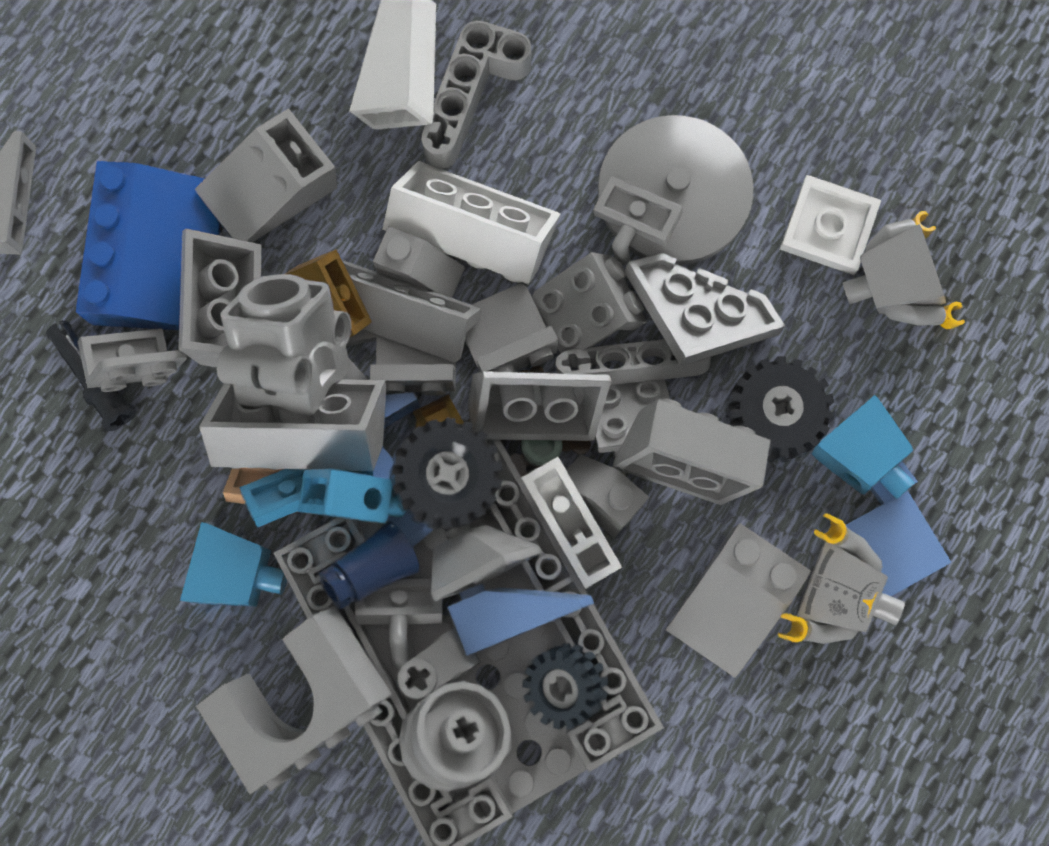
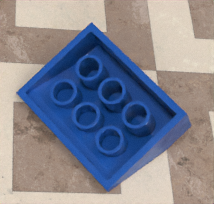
(136, 245)

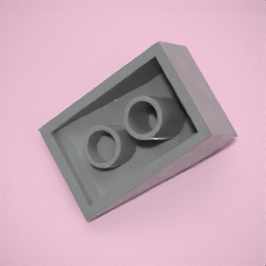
(738, 600)

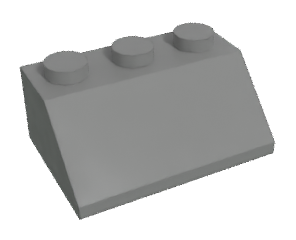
(211, 278)
(537, 405)
(693, 453)

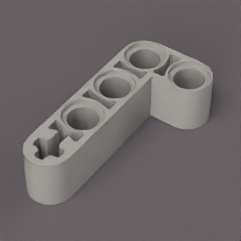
(466, 95)

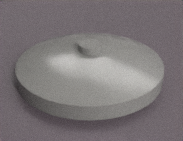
(691, 167)

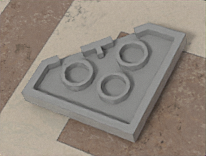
(699, 309)

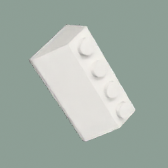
(472, 221)

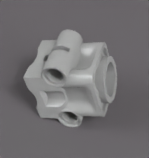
(284, 343)

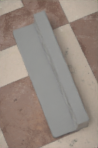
(414, 313)

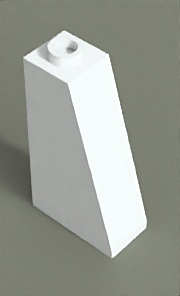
(398, 67)

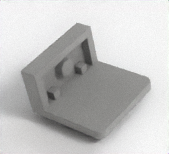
(589, 302)
(510, 333)
(128, 358)
(411, 369)

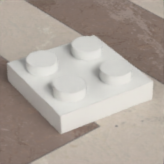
(830, 225)

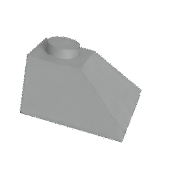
(475, 557)

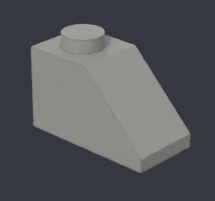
(417, 263)
(606, 493)

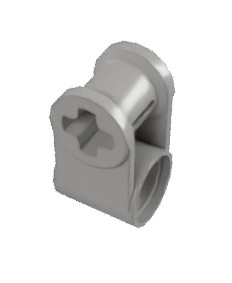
(442, 660)

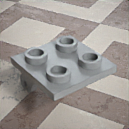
(621, 410)

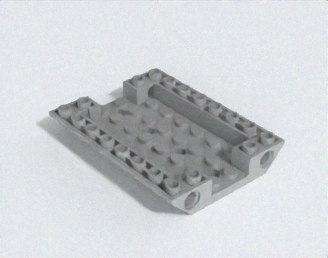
(471, 811)

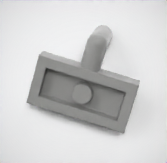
(636, 213)
(398, 605)

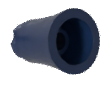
(370, 566)

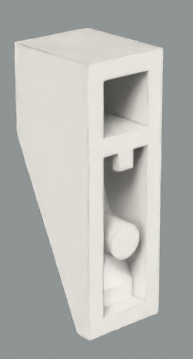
(571, 522)

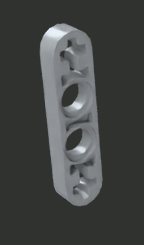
(632, 357)

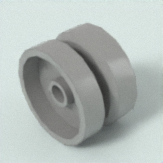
(455, 736)

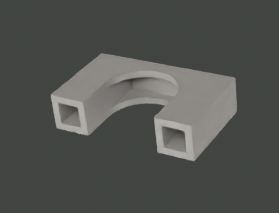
(343, 691)

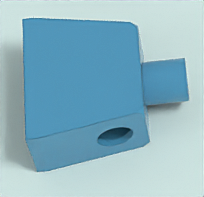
(867, 450)
(348, 496)
(229, 570)

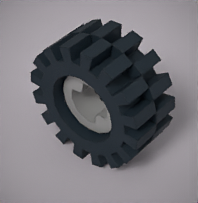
(578, 704)

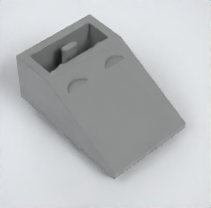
(268, 179)

